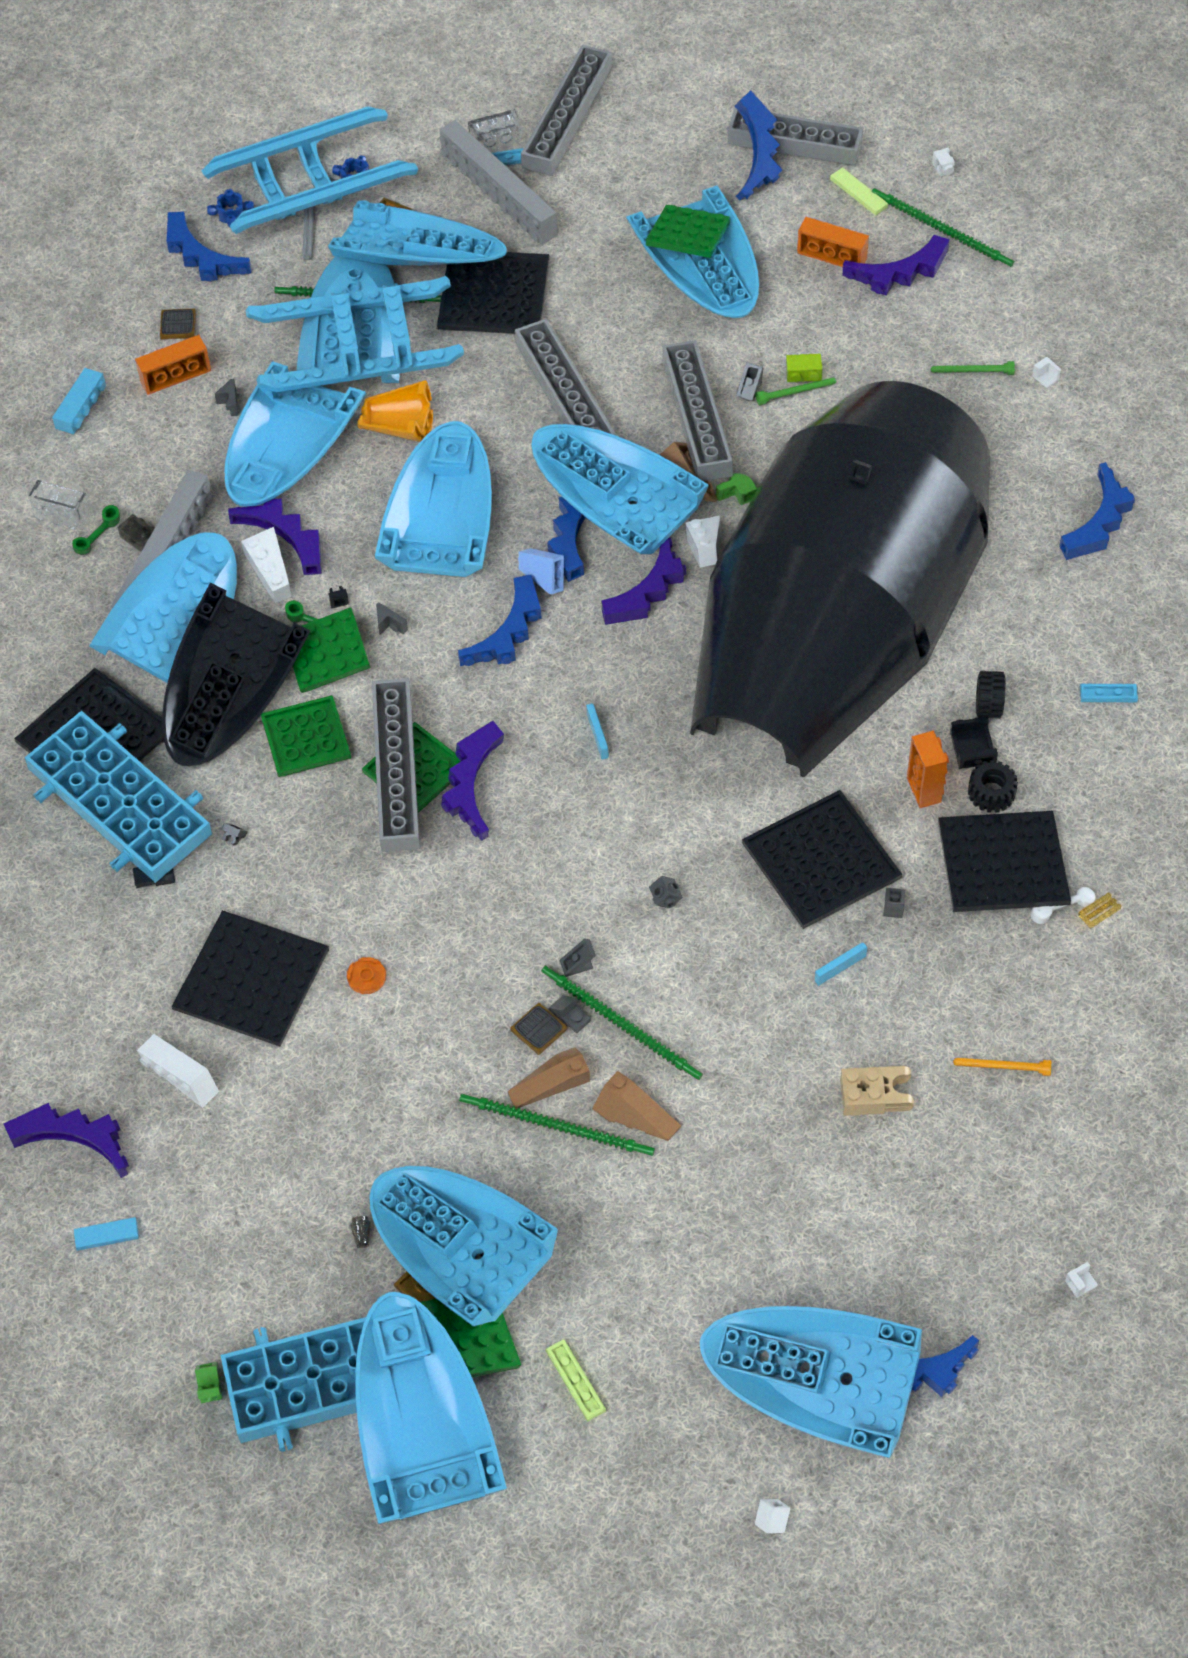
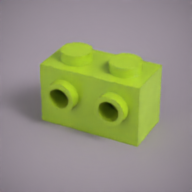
(803, 367)

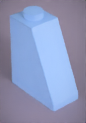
(544, 567)

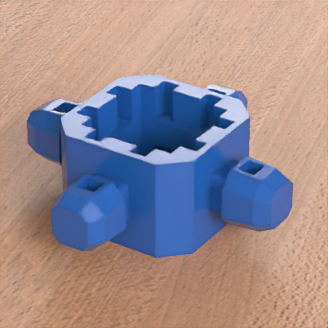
(351, 164)
(229, 199)

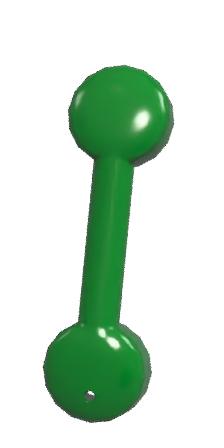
(110, 518)
(295, 612)

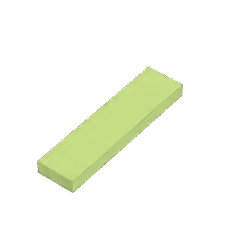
(859, 191)
(575, 1380)

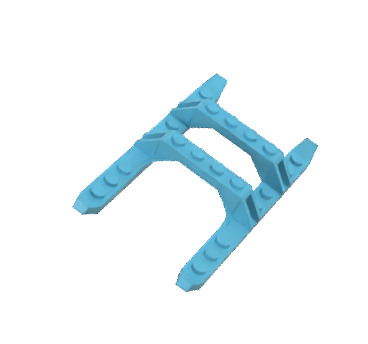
(305, 141)
(349, 365)

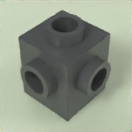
(665, 892)

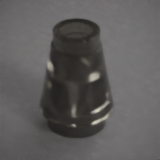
(361, 1231)

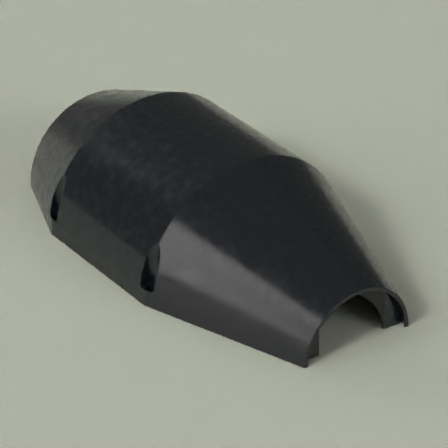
(839, 582)

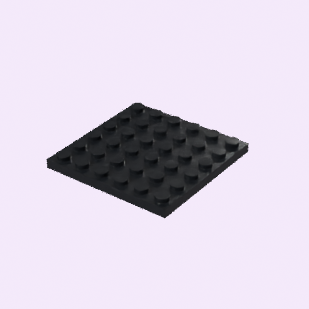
(494, 294)
(107, 706)
(821, 859)
(1003, 861)
(250, 978)

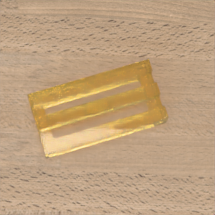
(1111, 901)

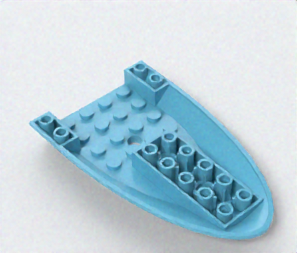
(412, 238)
(722, 283)
(319, 334)
(605, 473)
(440, 1224)
(833, 1342)

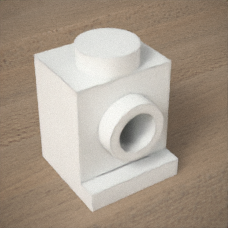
(943, 162)

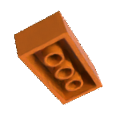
(831, 242)
(173, 364)
(927, 769)

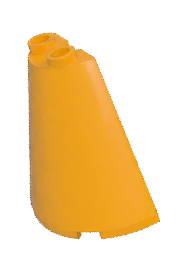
(399, 412)

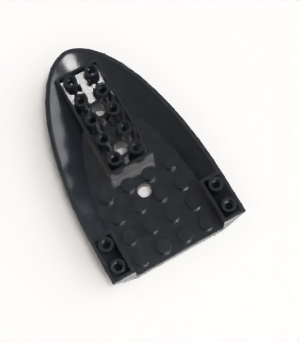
(203, 662)

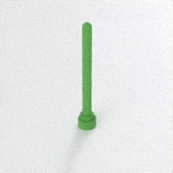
(1008, 368)
(764, 397)

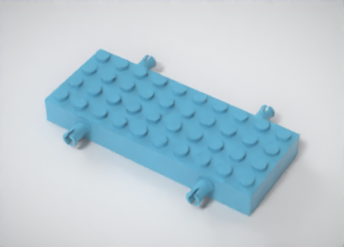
(118, 796)
(293, 1381)

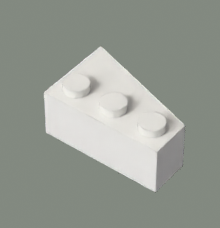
(704, 539)

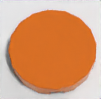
(366, 981)

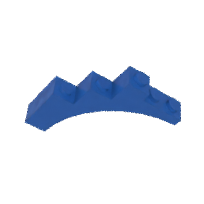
(760, 123)
(195, 254)
(567, 528)
(1094, 534)
(514, 629)
(940, 1369)

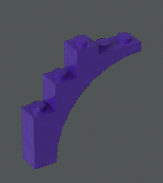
(904, 271)
(289, 527)
(636, 602)
(462, 776)
(46, 1124)

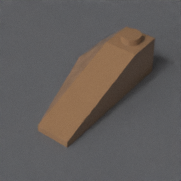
(679, 455)
(553, 1077)
(629, 1105)

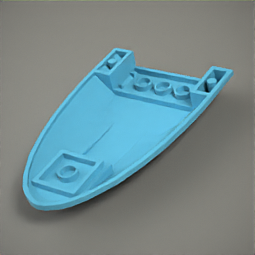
(283, 438)
(439, 506)
(162, 599)
(419, 1415)

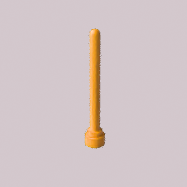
(1042, 1067)

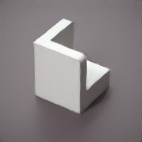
(1046, 372)
(1080, 1280)
(772, 1516)

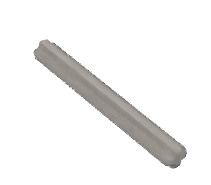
(308, 233)

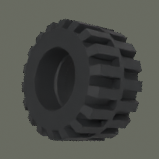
(990, 694)
(989, 798)

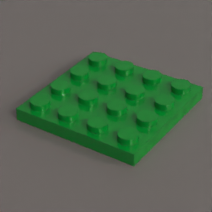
(688, 231)
(330, 651)
(305, 736)
(431, 766)
(483, 1347)

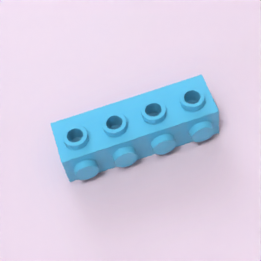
(79, 401)

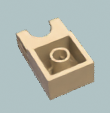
(872, 1090)

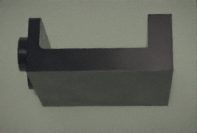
(972, 742)

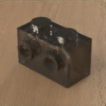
(135, 532)

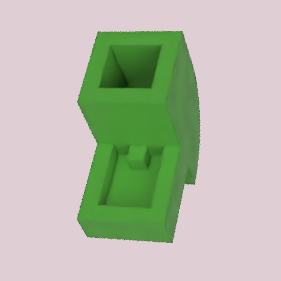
(738, 485)
(208, 1382)

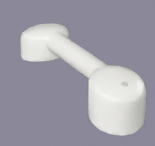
(1083, 897)

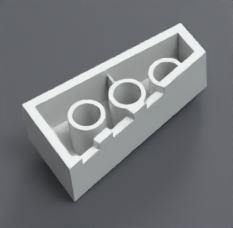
(266, 560)
(178, 1069)

